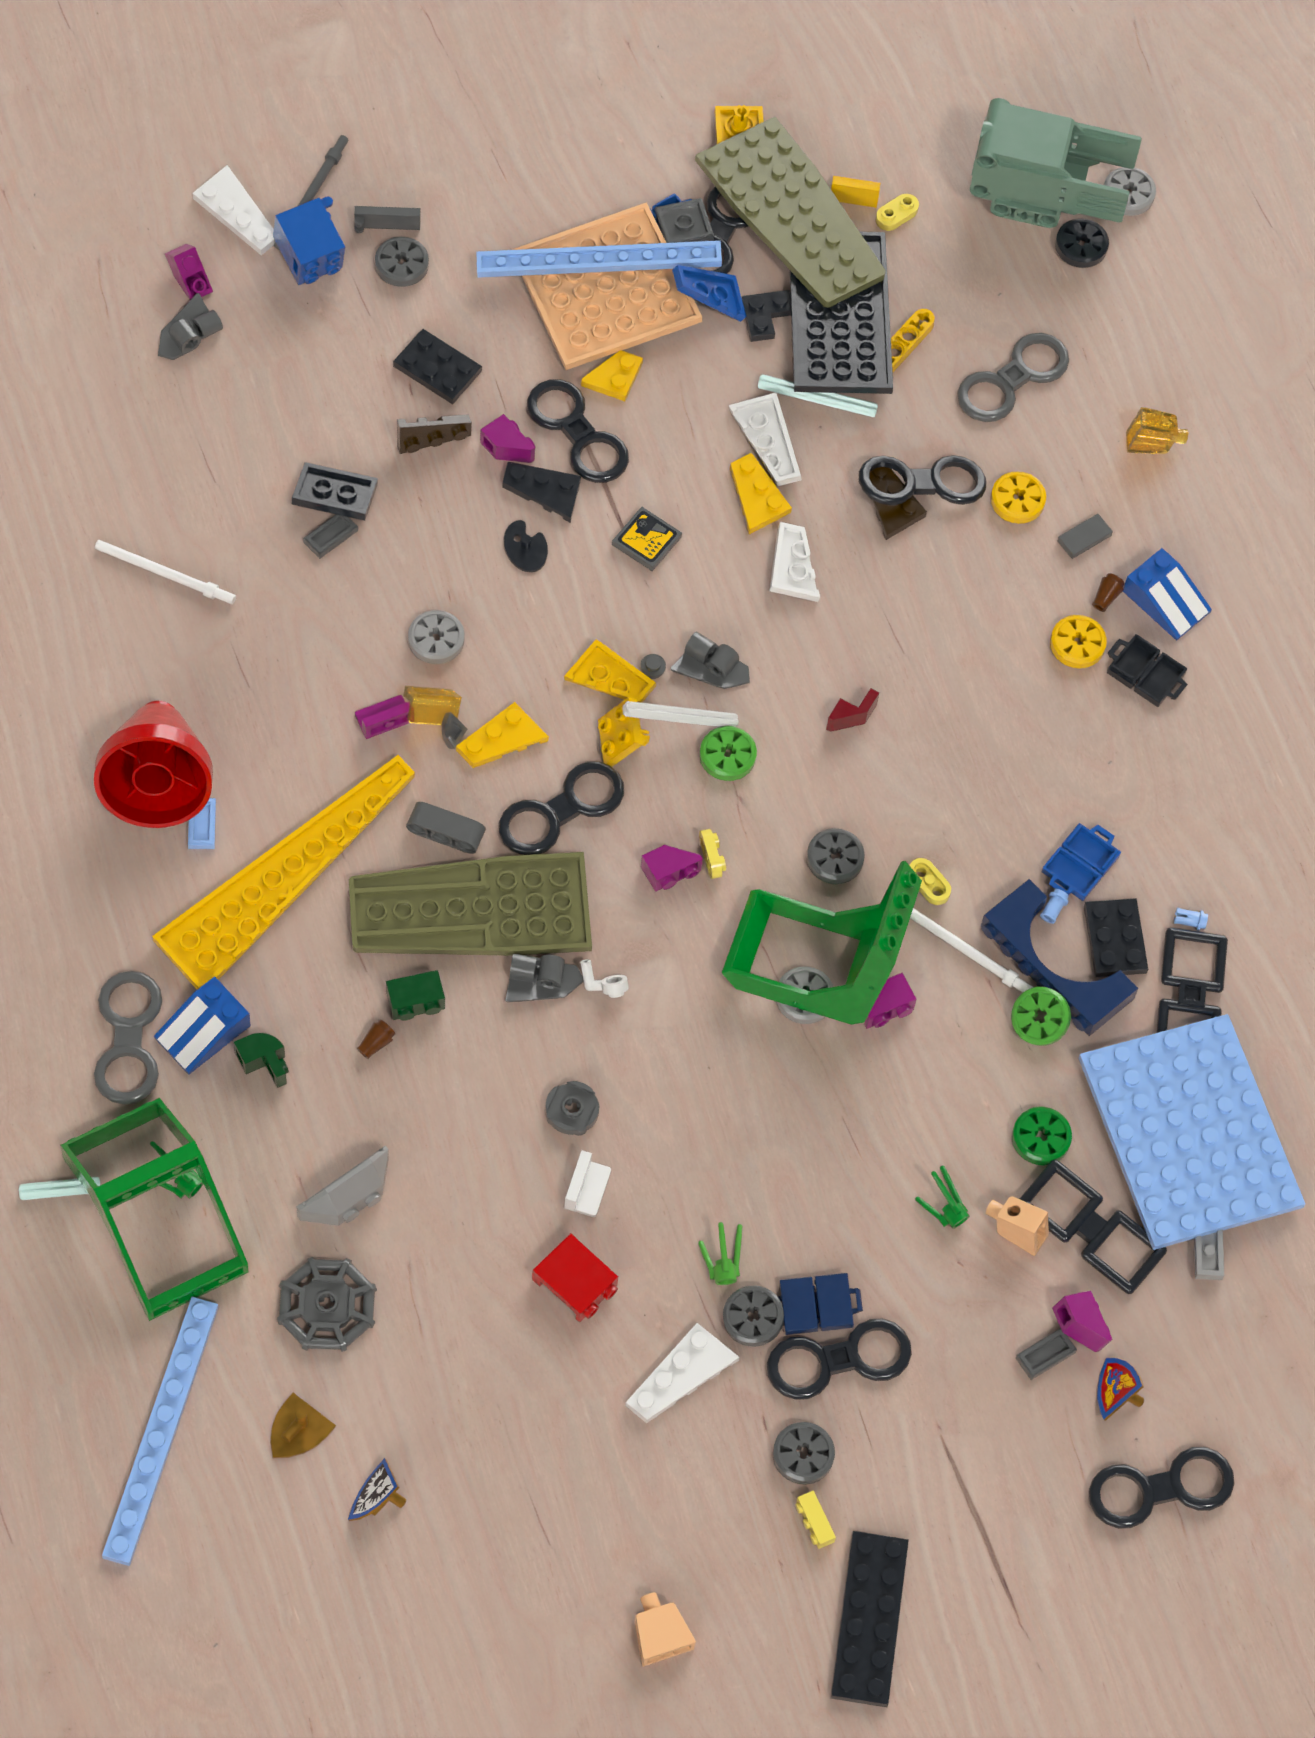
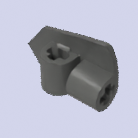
(188, 329)
(712, 663)
(541, 978)

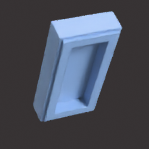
(202, 827)

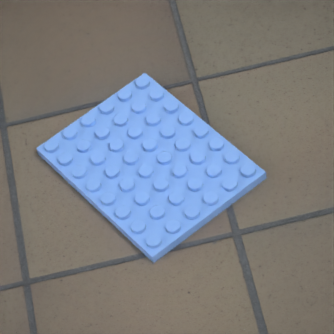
(1191, 1131)

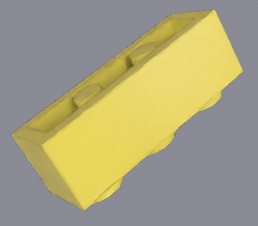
(815, 1520)

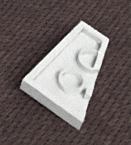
(792, 565)

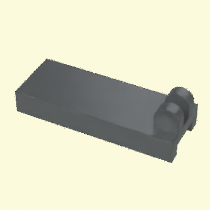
(386, 218)

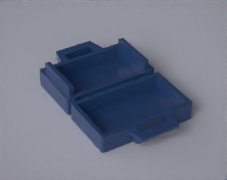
(829, 1302)

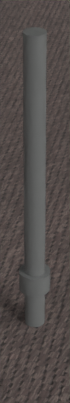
(332, 158)

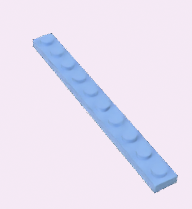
(598, 259)
(160, 1432)

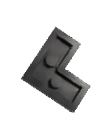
(761, 310)

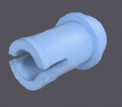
(1054, 906)
(1191, 918)

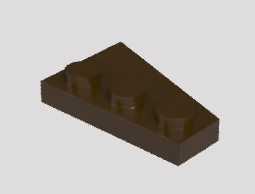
(431, 433)
(894, 517)

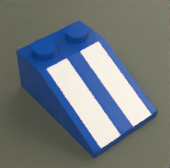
(1167, 594)
(203, 1025)

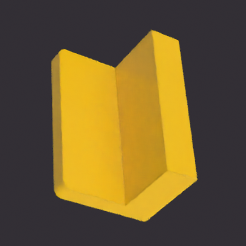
(856, 191)

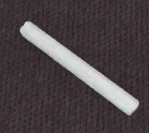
(679, 714)

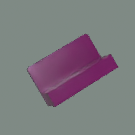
(383, 716)

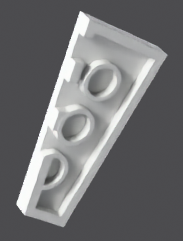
(233, 207)
(767, 433)
(687, 1366)

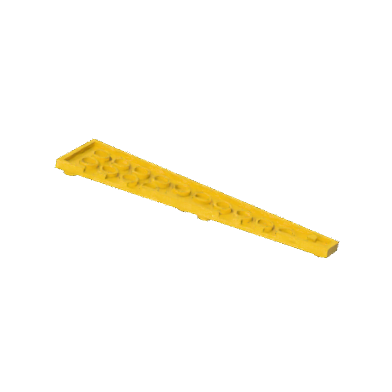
(237, 913)

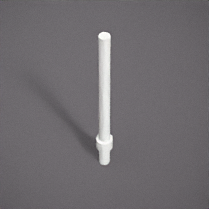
(208, 589)
(1009, 977)

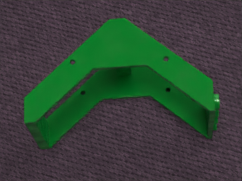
(876, 926)
(144, 1179)

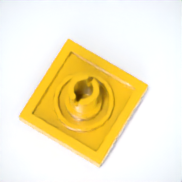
(735, 120)
(620, 734)

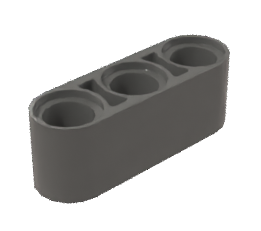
(446, 827)

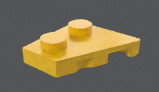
(614, 375)

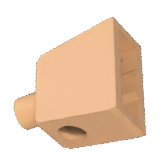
(1020, 1223)
(661, 1631)

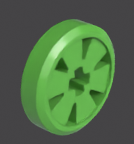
(714, 748)
(1056, 1020)

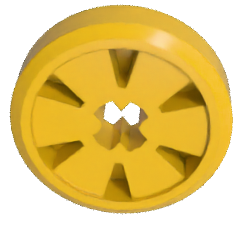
(1023, 485)
(1066, 648)

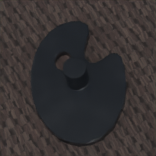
(529, 552)

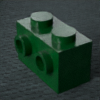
(415, 995)

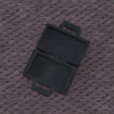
(1138, 662)

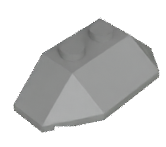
(348, 1193)

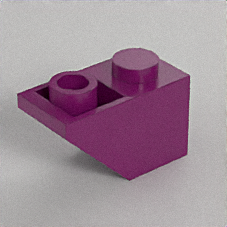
(189, 271)
(506, 442)
(669, 865)
(893, 1001)
(1082, 1320)

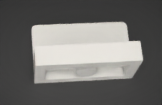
(587, 1186)

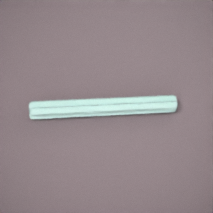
(829, 399)

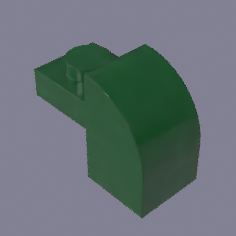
(261, 1051)

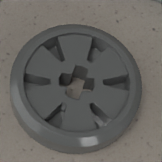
(401, 274)
(833, 842)
(758, 1331)
(788, 1459)

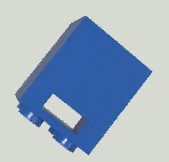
(309, 240)

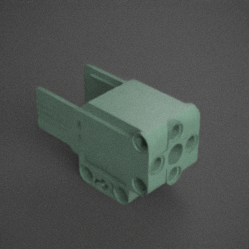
(1036, 172)

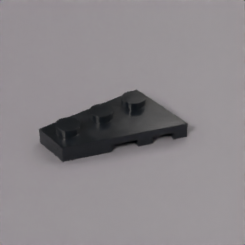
(547, 487)

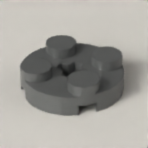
(577, 1122)

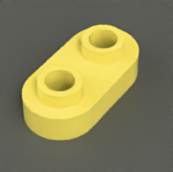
(898, 210)
(709, 844)
(931, 881)

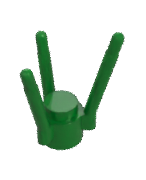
(187, 1183)
(955, 1211)

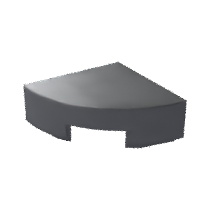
(452, 730)

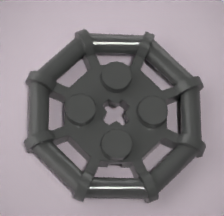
(334, 1317)

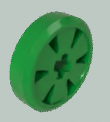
(1051, 1124)

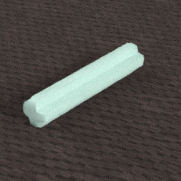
(53, 1189)

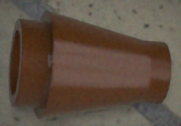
(1108, 591)
(377, 1037)

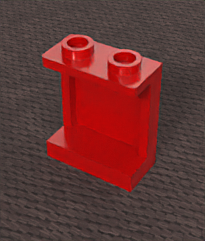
(576, 1277)

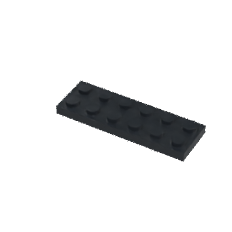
(869, 1619)

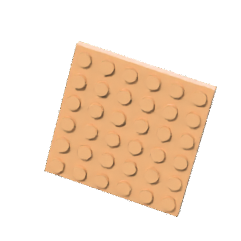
(608, 310)

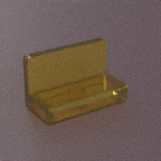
(431, 704)

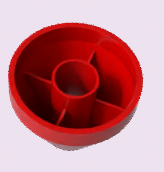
(154, 769)

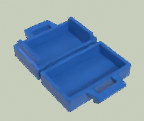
(1081, 861)

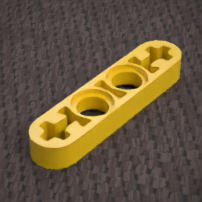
(910, 326)

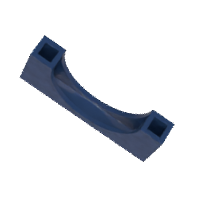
(1089, 1002)

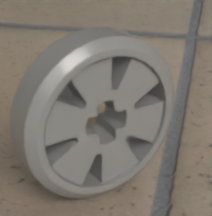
(1139, 182)
(422, 640)
(807, 979)

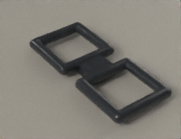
(1191, 991)
(1094, 1228)

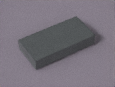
(330, 535)
(1085, 536)
(1046, 1354)

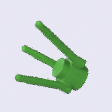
(725, 1271)

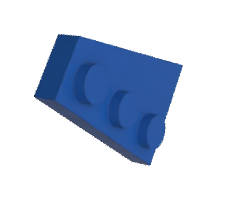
(712, 289)

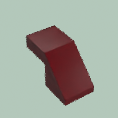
(848, 715)

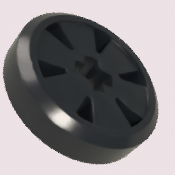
(1084, 255)

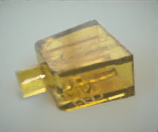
(1154, 432)

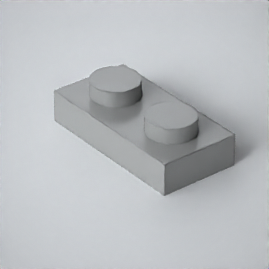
(1209, 1256)

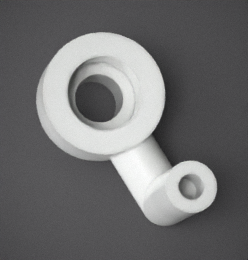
(611, 985)

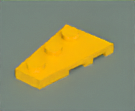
(758, 494)
(610, 674)
(501, 735)

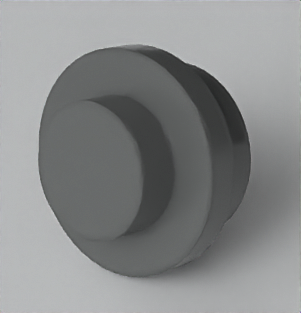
(653, 666)

